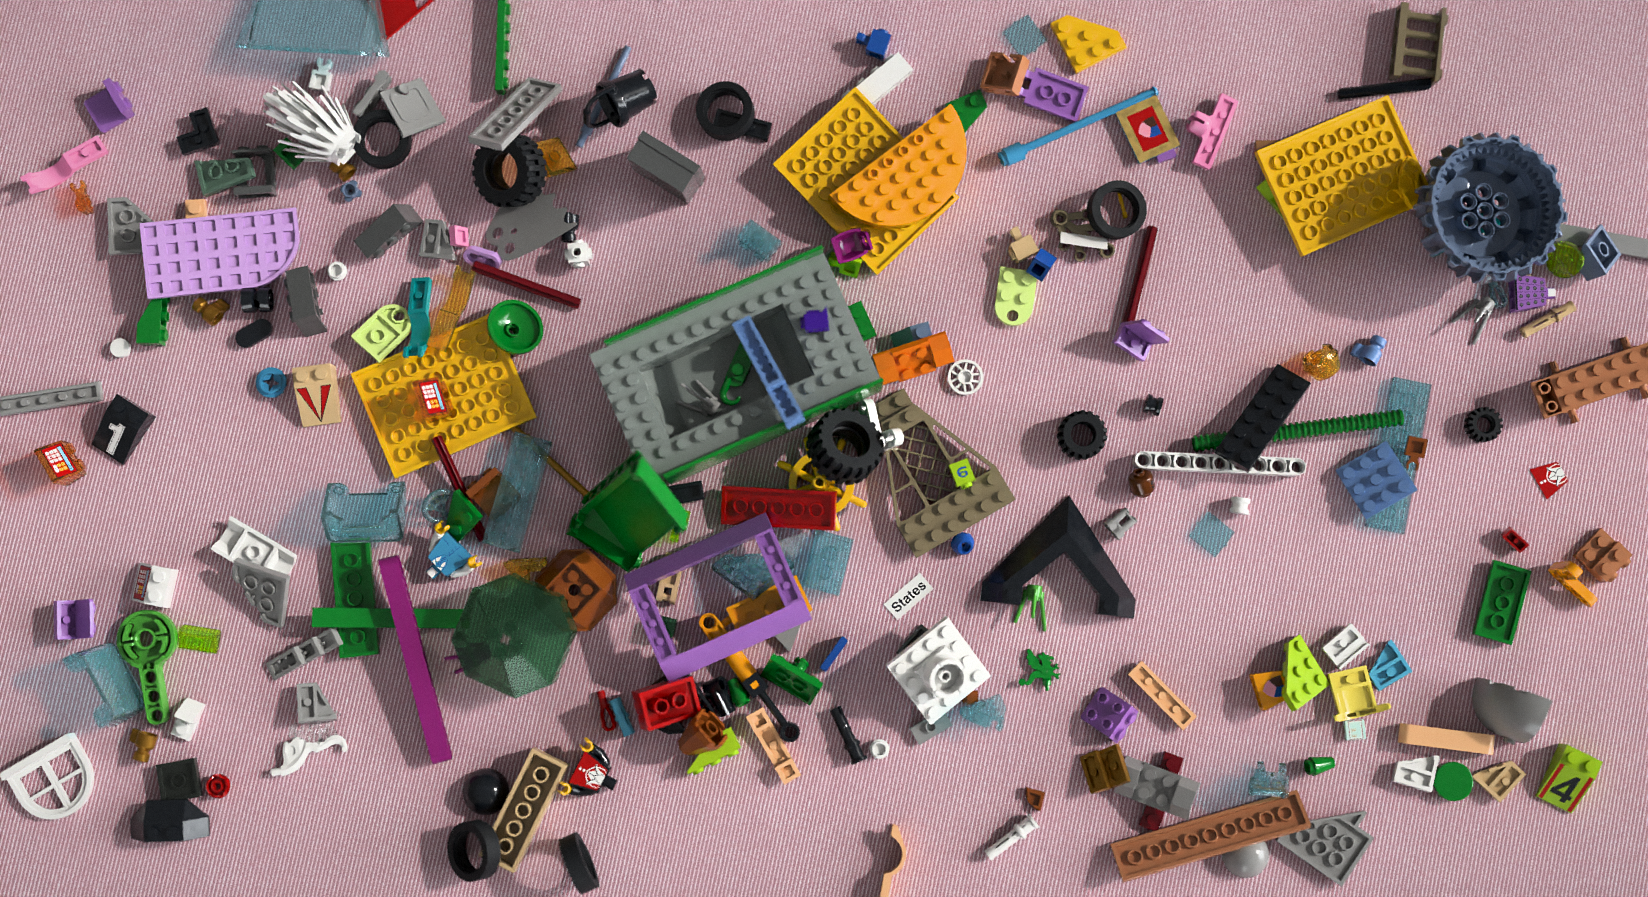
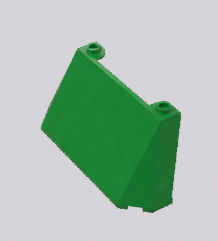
(627, 513)

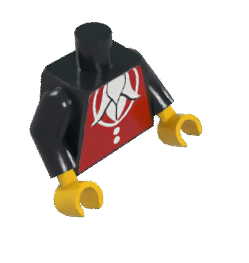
(589, 773)

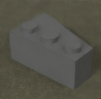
(388, 230)
(304, 301)

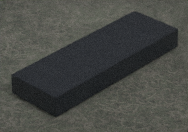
(759, 129)

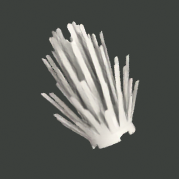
(327, 132)

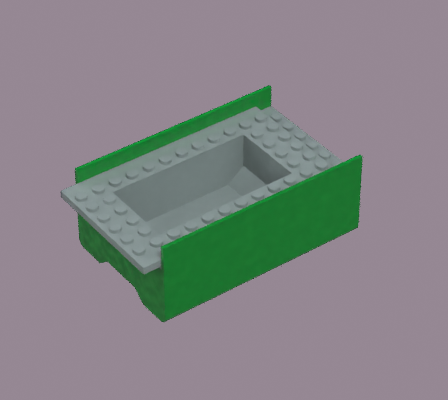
(697, 342)

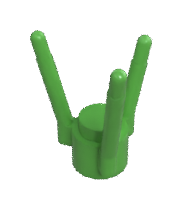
(1034, 593)

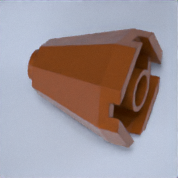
(702, 734)

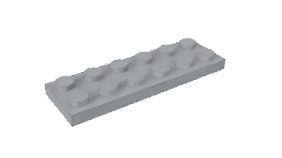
(515, 114)

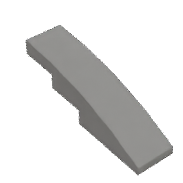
(304, 653)

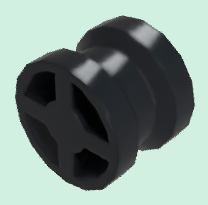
(1153, 405)

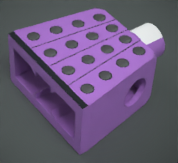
(1528, 293)

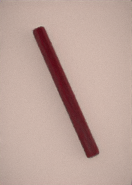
(1140, 274)
(526, 285)
(454, 477)

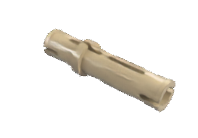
(1566, 309)

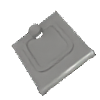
(414, 110)

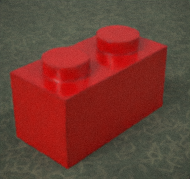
(1515, 539)

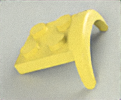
(1353, 694)

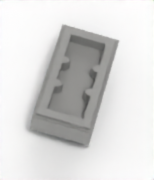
(924, 731)

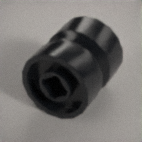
(257, 300)

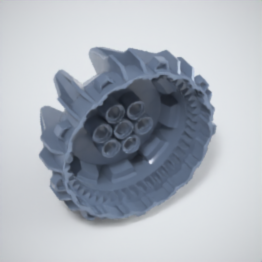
(1527, 209)

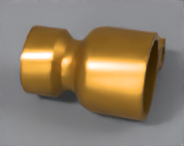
(213, 312)
(145, 742)

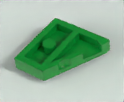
(969, 108)
(462, 516)

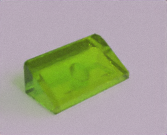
(199, 638)

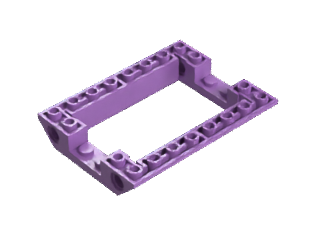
(679, 665)

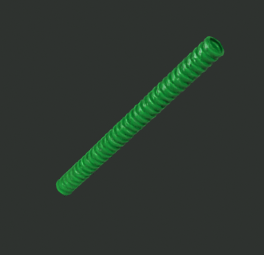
(1315, 428)

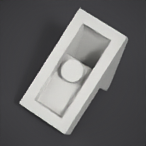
(187, 718)

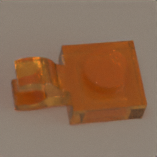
(83, 200)

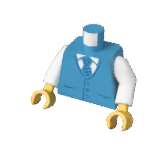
(449, 555)

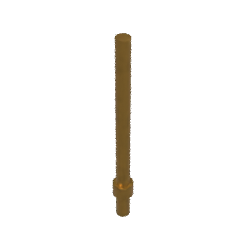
(559, 469)

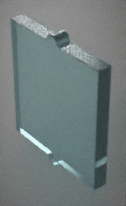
(1024, 36)
(1211, 534)

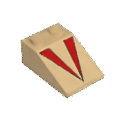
(317, 394)

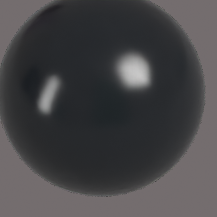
(485, 791)

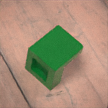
(288, 157)

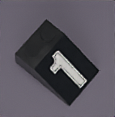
(122, 428)

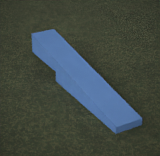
(768, 372)

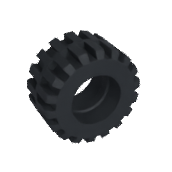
(1093, 423)

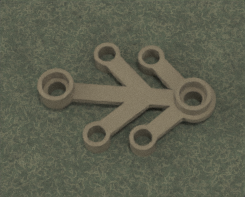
(1076, 229)

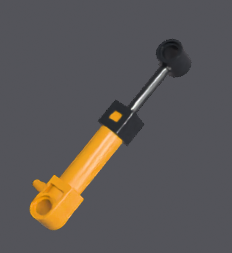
(747, 674)

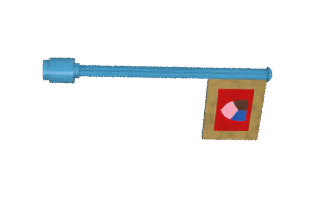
(1139, 117)

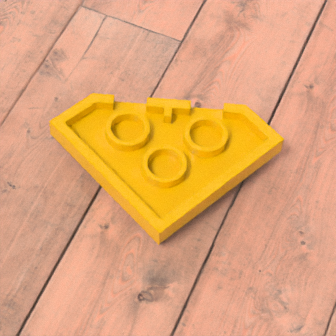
(1086, 41)

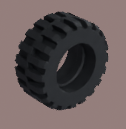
(529, 178)
(831, 460)

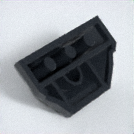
(169, 821)

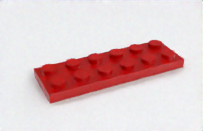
(783, 507)

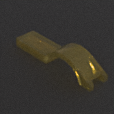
(452, 310)

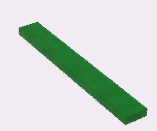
(382, 617)

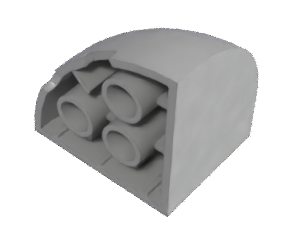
(1508, 711)

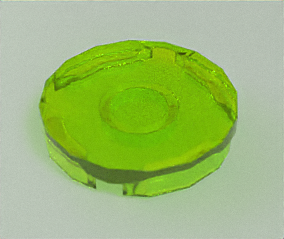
(1565, 260)

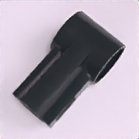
(717, 691)

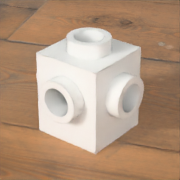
(583, 258)

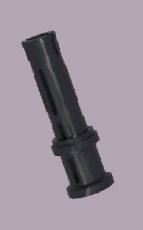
(851, 743)

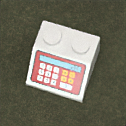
(154, 585)

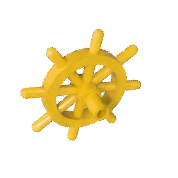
(820, 482)

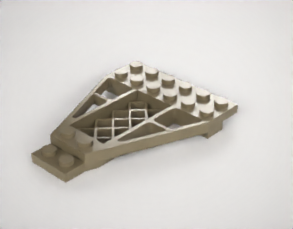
(956, 510)

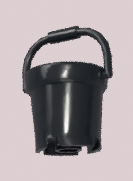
(621, 99)

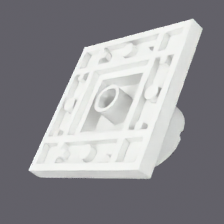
(938, 670)

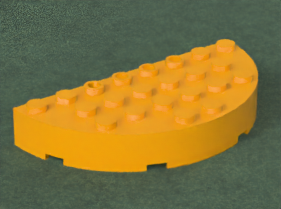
(909, 178)

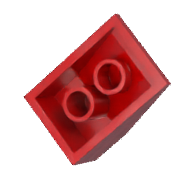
(666, 703)

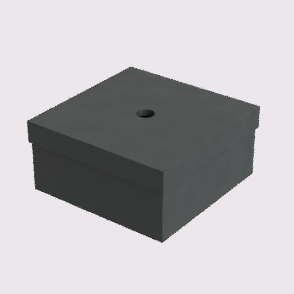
(666, 167)

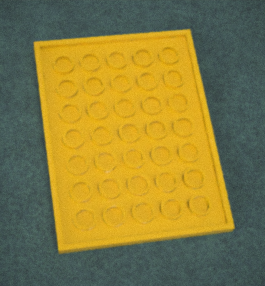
(836, 151)
(1339, 175)
(479, 381)

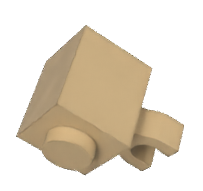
(1022, 248)

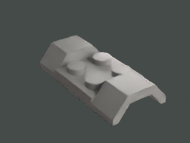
(1159, 788)

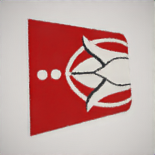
(1549, 478)

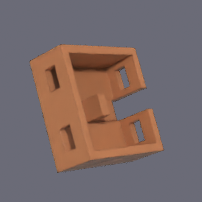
(1004, 76)

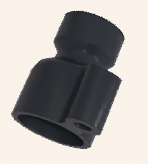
(570, 235)

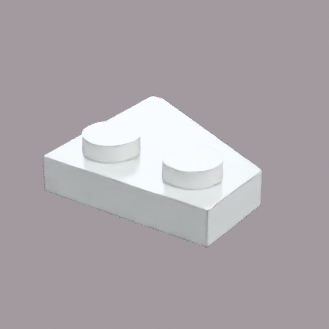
(1416, 773)

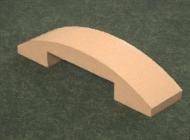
(773, 745)

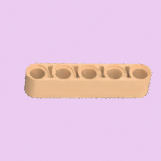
(1446, 738)

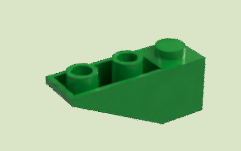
(152, 324)

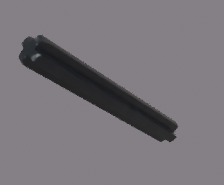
(1384, 88)

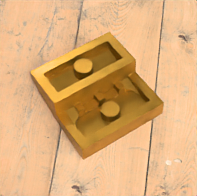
(1105, 769)

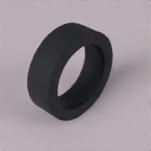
(721, 89)
(383, 162)
(1137, 201)
(457, 850)
(578, 863)

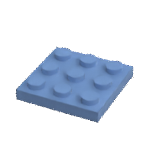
(1376, 480)

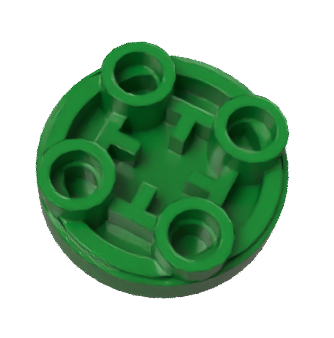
(1453, 781)

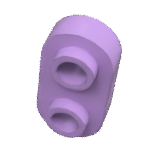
(482, 255)

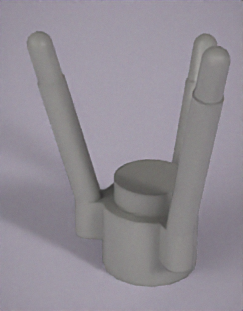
(1483, 308)
(709, 403)

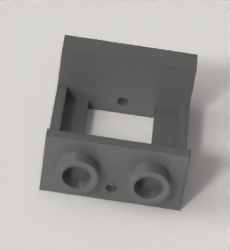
(244, 191)

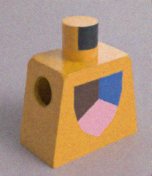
(1268, 688)

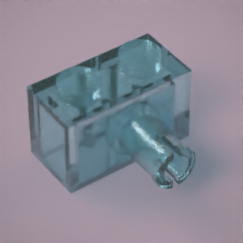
(759, 241)

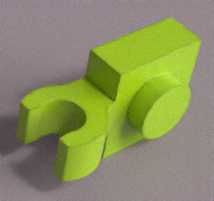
(849, 268)

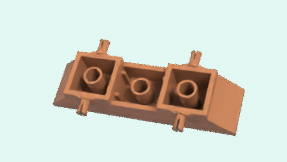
(1599, 379)

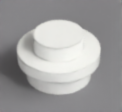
(337, 271)
(879, 748)

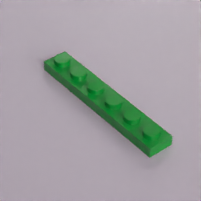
(502, 47)

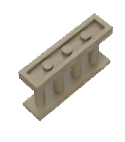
(1401, 33)

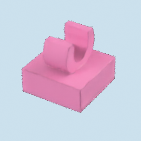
(458, 236)

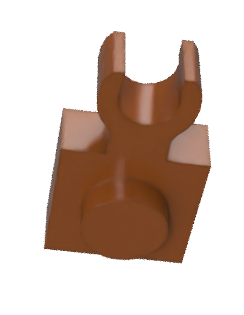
(1415, 448)

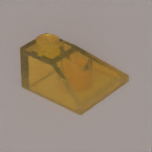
(556, 157)

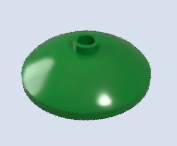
(520, 319)

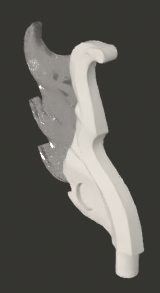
(308, 738)

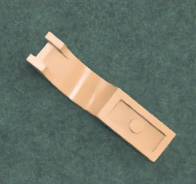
(887, 875)

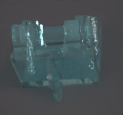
(986, 711)
(1269, 783)

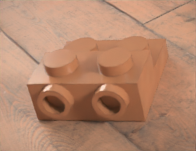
(1603, 556)

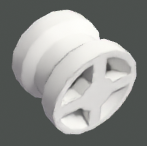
(1239, 505)

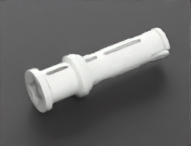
(1020, 831)

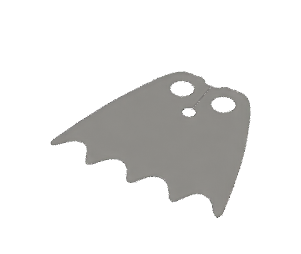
(535, 225)

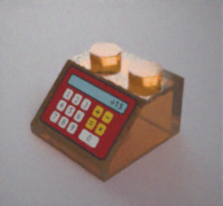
(433, 399)
(61, 462)

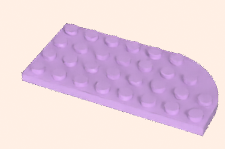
(218, 252)

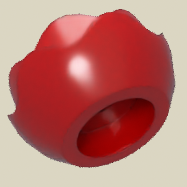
(213, 790)

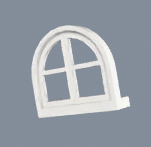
(42, 758)

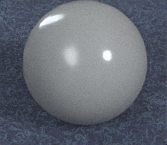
(1247, 861)

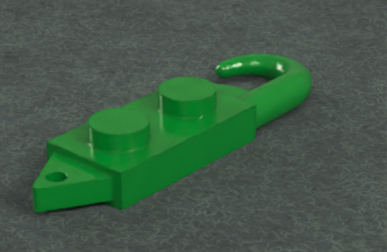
(736, 374)

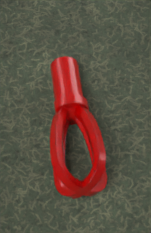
(604, 705)

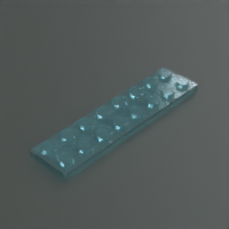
(1413, 400)

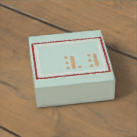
(1354, 729)

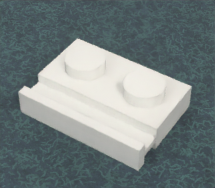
(1344, 646)

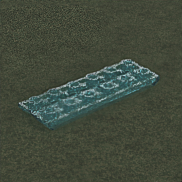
(517, 492)

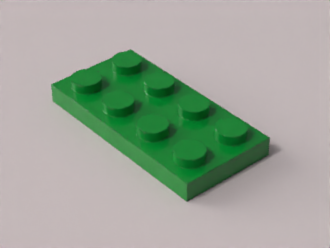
(1502, 602)

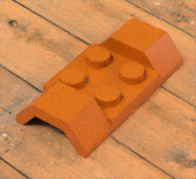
(913, 358)

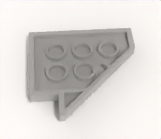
(1331, 844)

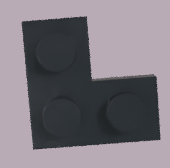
(202, 137)

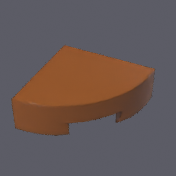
(1034, 798)

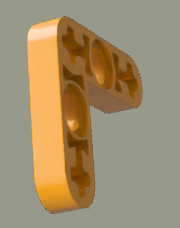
(1567, 573)

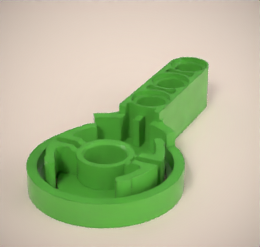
(150, 657)

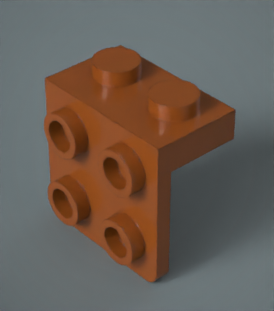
(485, 489)

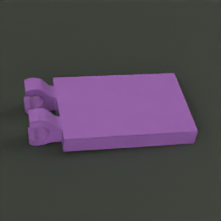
(1053, 94)

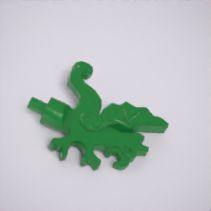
(1044, 671)

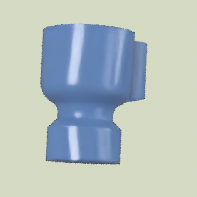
(1370, 353)

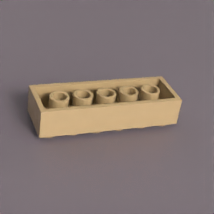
(527, 806)

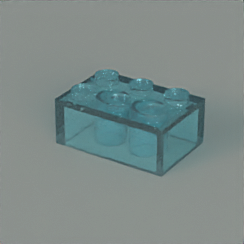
(827, 562)

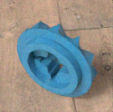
(267, 375)

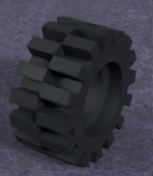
(1472, 429)

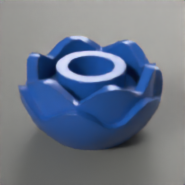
(962, 538)

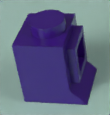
(815, 321)

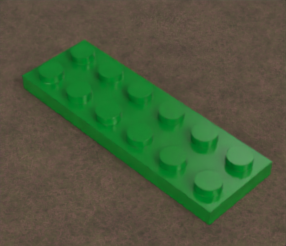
(354, 589)

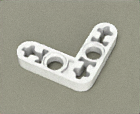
(868, 408)

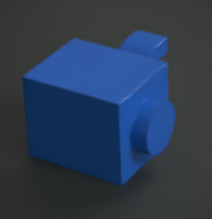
(876, 44)

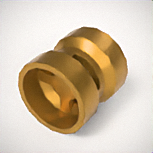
(345, 171)

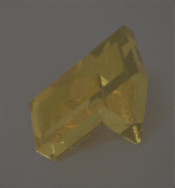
(524, 566)

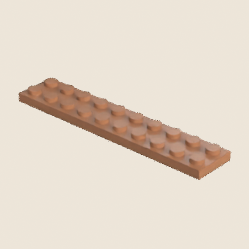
(1209, 836)

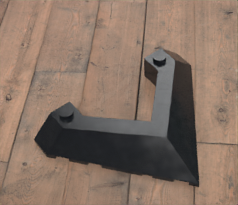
(1069, 534)

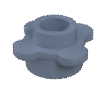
(345, 190)

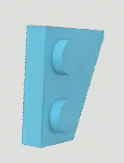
(1388, 667)

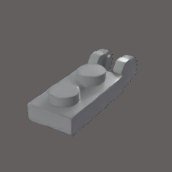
(372, 95)

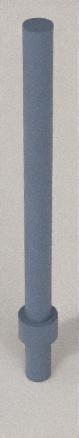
(586, 131)

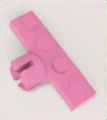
(1211, 130)

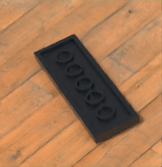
(1262, 418)

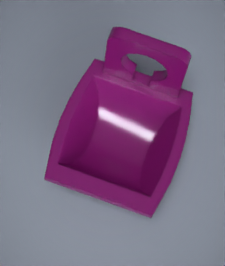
(851, 245)

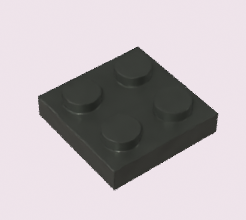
(179, 779)

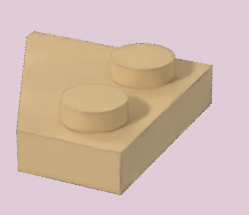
(1499, 779)

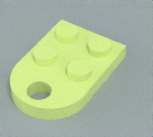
(1016, 294)
(382, 332)

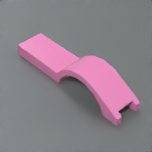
(66, 166)

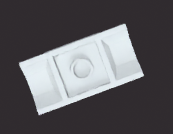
(251, 545)

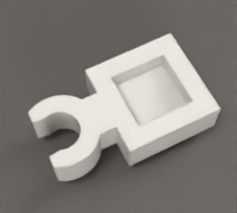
(321, 76)

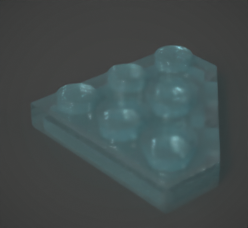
(746, 573)

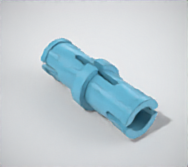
(622, 716)

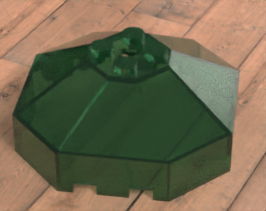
(538, 630)

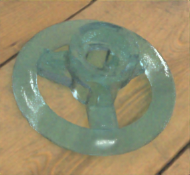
(436, 502)

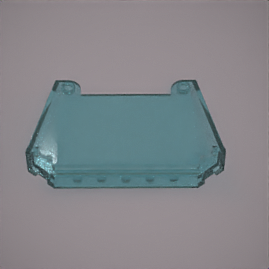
(315, 27)

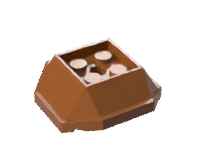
(594, 579)

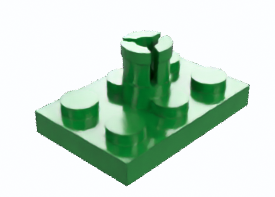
(792, 677)

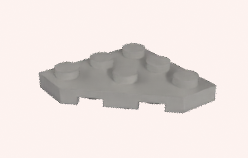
(124, 226)
(264, 589)

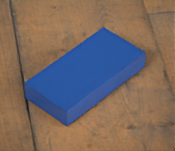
(834, 653)

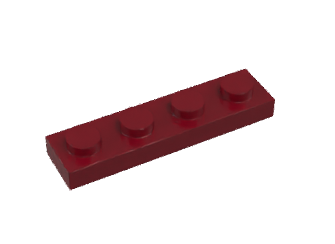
(1152, 817)

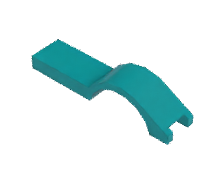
(418, 313)

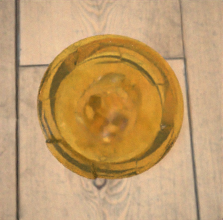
(1322, 363)

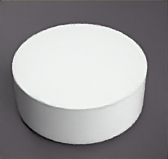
(120, 348)

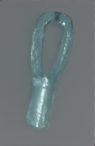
(1502, 294)

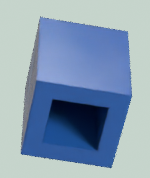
(1041, 264)

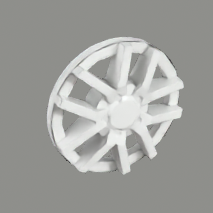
(965, 377)

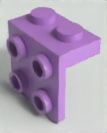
(109, 106)
(1138, 337)
(74, 619)
(1109, 714)

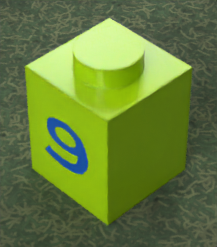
(962, 474)

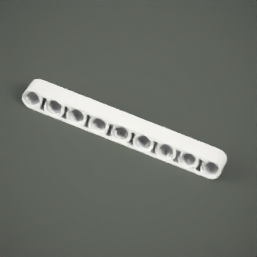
(1209, 466)

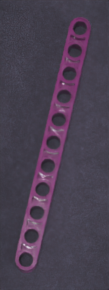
(415, 659)

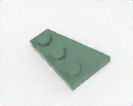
(223, 174)

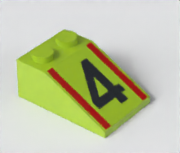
(1568, 777)

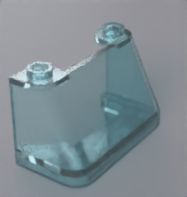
(364, 516)
(113, 682)

